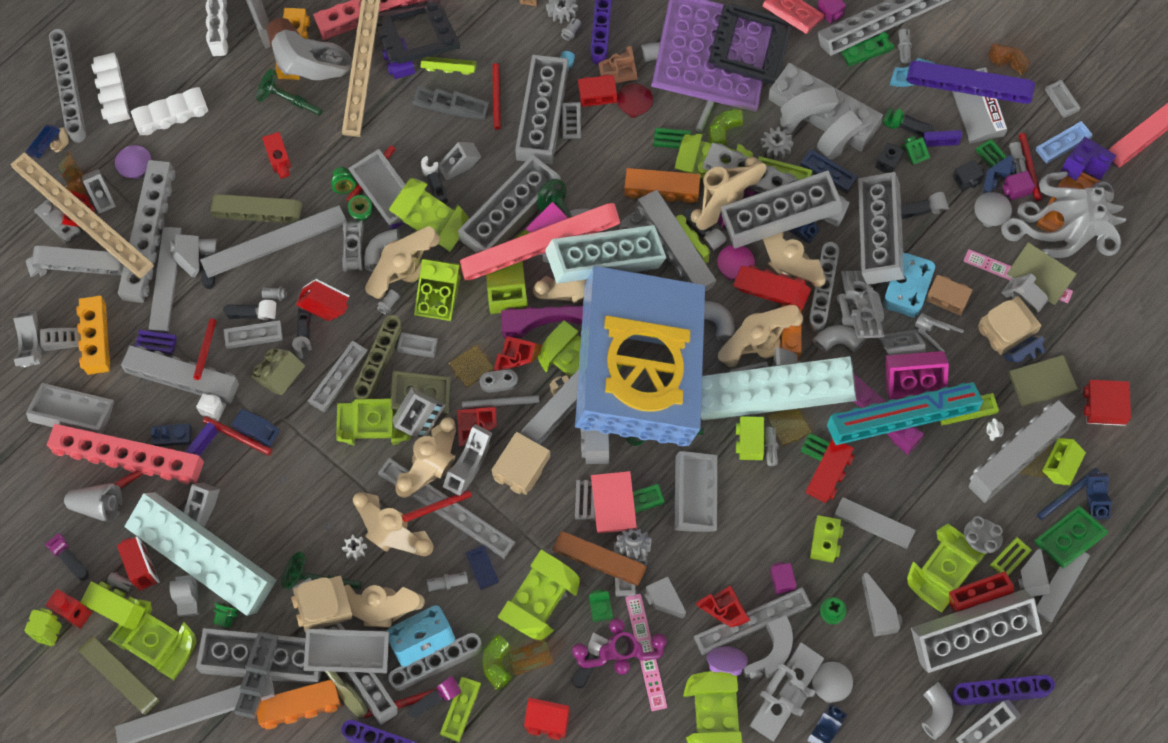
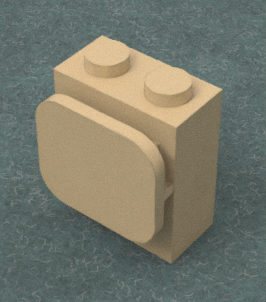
(1008, 325)
(520, 464)
(321, 603)

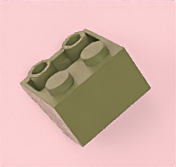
(277, 370)

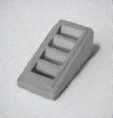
(567, 107)
(60, 332)

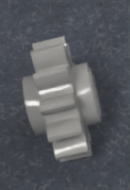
(562, 9)
(776, 142)
(633, 543)

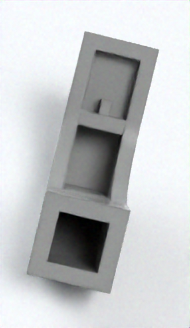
(806, 104)
(842, 130)
(28, 335)
(470, 461)
(782, 640)

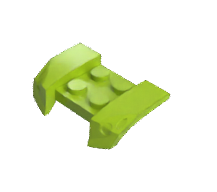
(694, 152)
(423, 210)
(562, 350)
(367, 420)
(945, 568)
(539, 596)
(157, 642)
(714, 707)

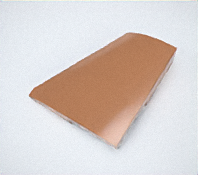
(620, 66)

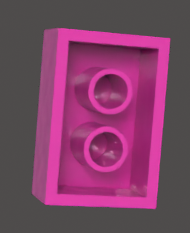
(915, 373)

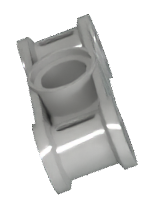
(353, 234)

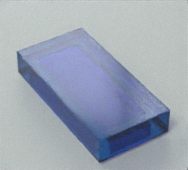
(42, 141)
(482, 567)

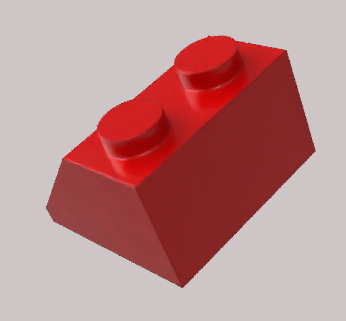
(547, 718)

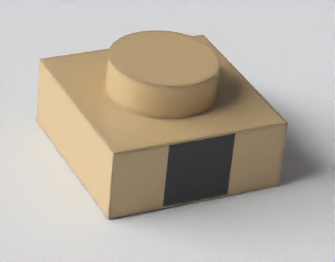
(558, 383)

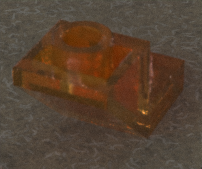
(1003, 54)

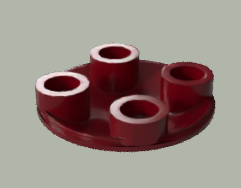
(635, 99)

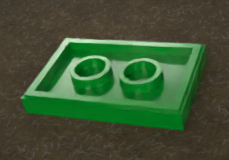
(1071, 536)

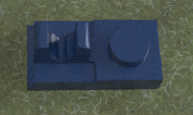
(1026, 347)
(171, 435)

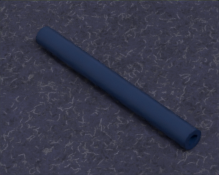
(1065, 496)

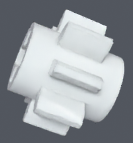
(350, 545)

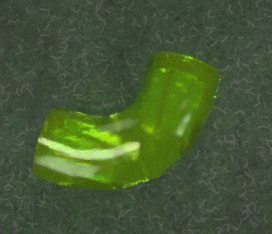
(723, 122)
(493, 665)

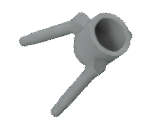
(926, 323)

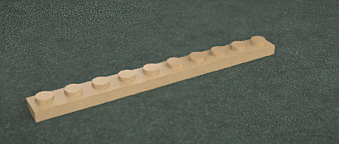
(361, 68)
(82, 215)

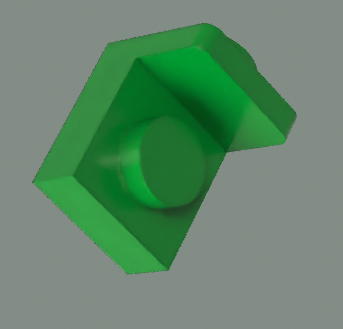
(916, 149)
(600, 605)

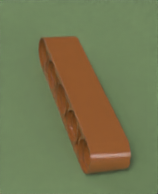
(599, 558)

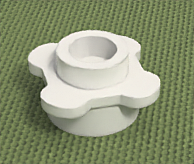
(995, 429)

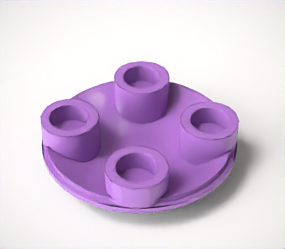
(132, 161)
(727, 660)

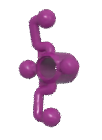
(608, 650)

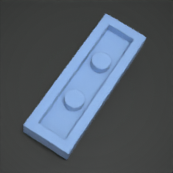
(1063, 142)

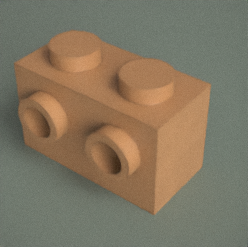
(949, 294)

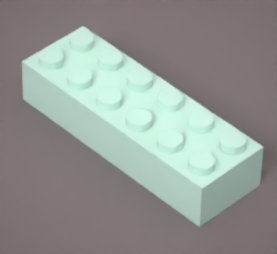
(621, 250)

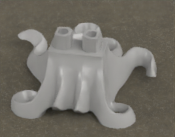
(1084, 212)

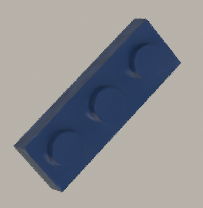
(841, 177)

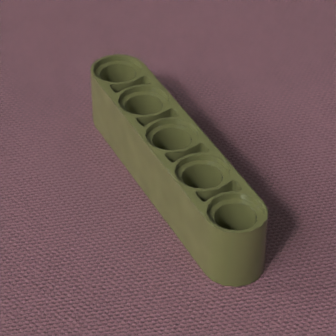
(256, 208)
(376, 351)
(118, 675)

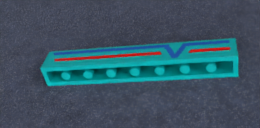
(904, 413)

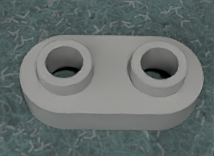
(499, 382)

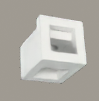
(211, 406)

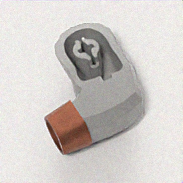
(306, 56)

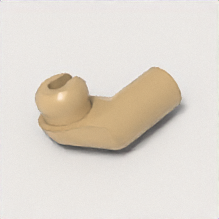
(62, 142)

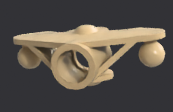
(725, 187)
(789, 259)
(401, 261)
(568, 291)
(759, 334)
(430, 459)
(388, 529)
(382, 605)

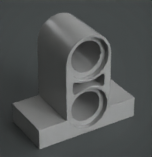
(1028, 291)
(185, 595)

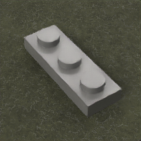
(253, 334)

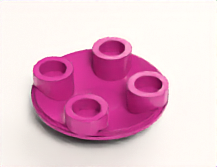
(731, 259)

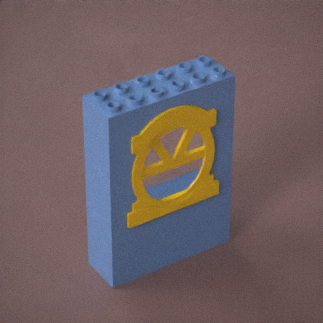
(648, 310)

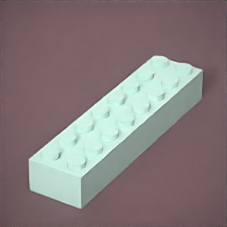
(777, 388)
(200, 553)

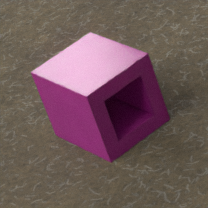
(833, 9)
(1018, 185)
(782, 578)

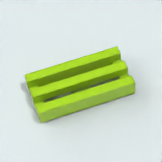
(999, 569)

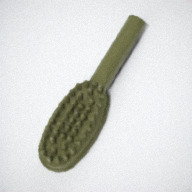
(349, 695)

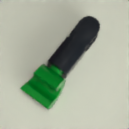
(894, 119)

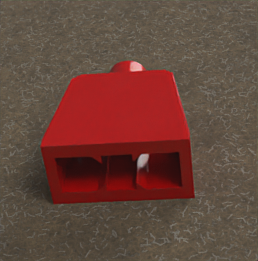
(277, 154)
(66, 606)

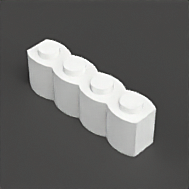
(217, 27)
(111, 88)
(168, 111)

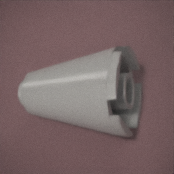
(96, 501)

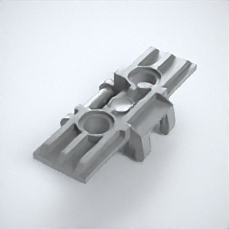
(869, 310)
(791, 694)

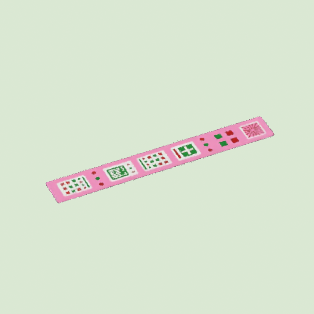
(999, 268)
(649, 667)

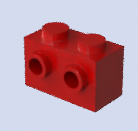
(597, 90)

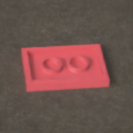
(796, 13)
(613, 502)

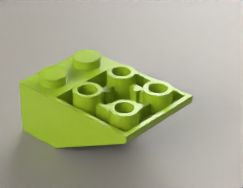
(507, 288)
(437, 289)

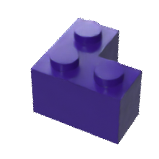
(1090, 158)

